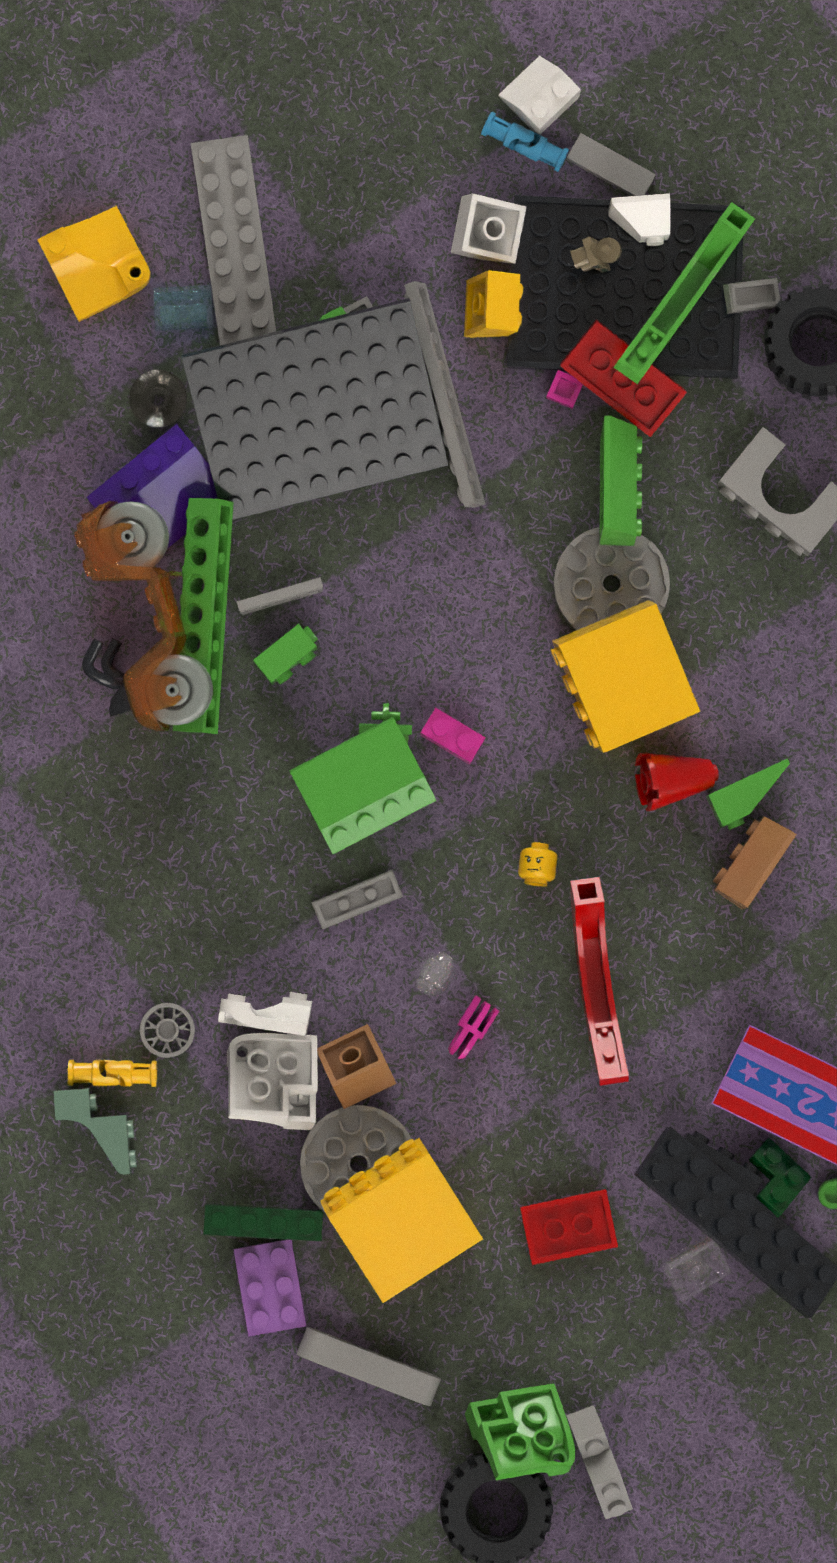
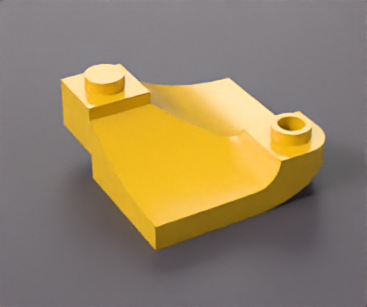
(95, 262)

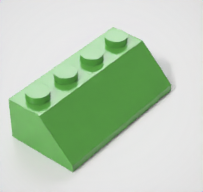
(619, 483)

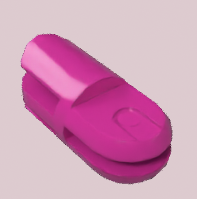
(472, 1027)

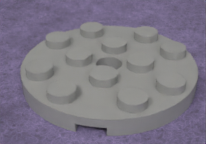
(585, 566)
(342, 1136)

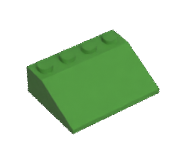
(362, 785)

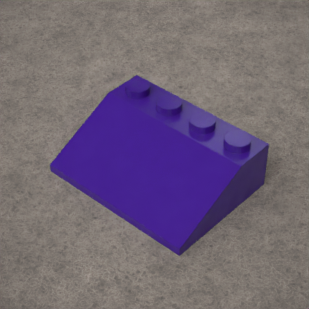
(162, 478)

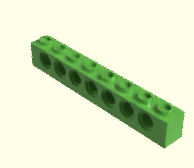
(211, 601)

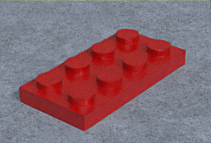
(641, 403)

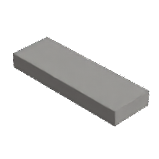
(610, 166)
(280, 596)
(357, 899)

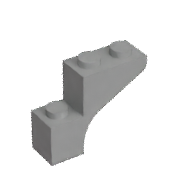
(599, 1462)

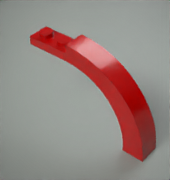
(595, 980)

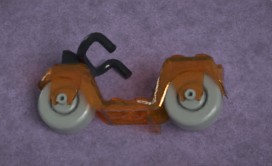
(162, 686)

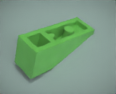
(740, 798)

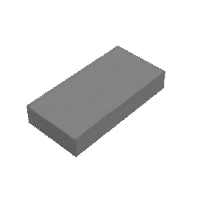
(751, 295)

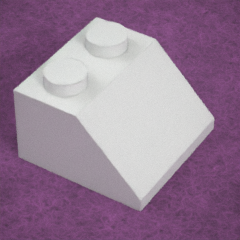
(540, 94)
(488, 229)

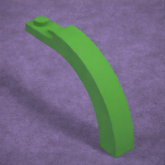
(684, 293)

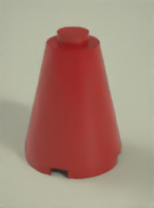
(672, 778)

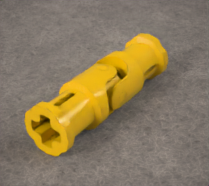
(117, 1073)

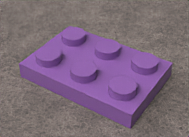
(269, 1287)

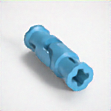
(519, 139)

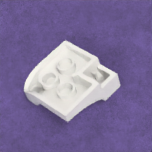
(289, 1017)
(274, 1079)

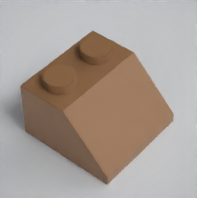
(355, 1066)

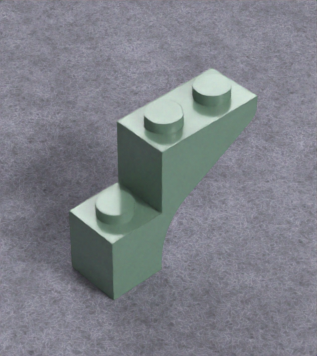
(109, 1131)

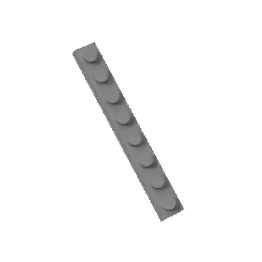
(446, 404)

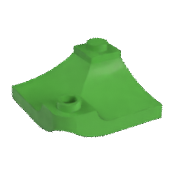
(523, 1432)

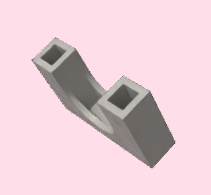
(744, 484)

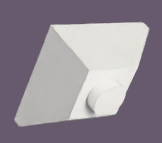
(643, 217)

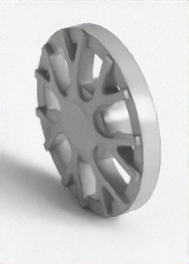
(167, 1030)

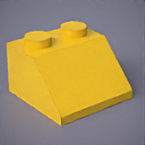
(492, 304)

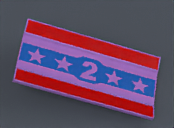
(783, 1092)

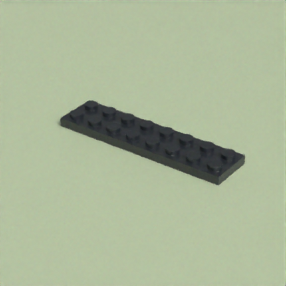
(738, 1222)

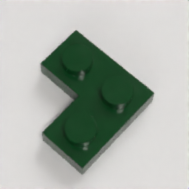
(784, 1176)

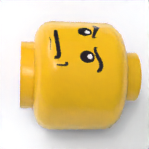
(537, 864)

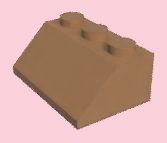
(753, 861)

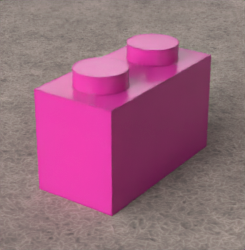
(452, 736)

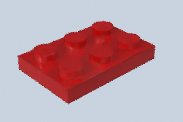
(568, 1226)

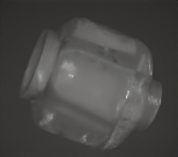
(434, 973)

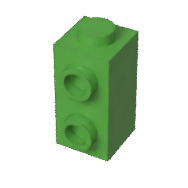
(286, 653)

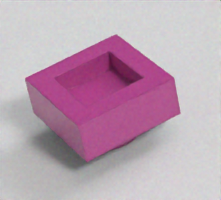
(564, 389)

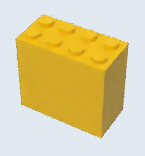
(624, 676)
(400, 1219)

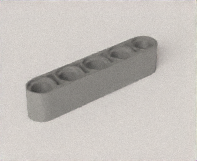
(368, 1366)

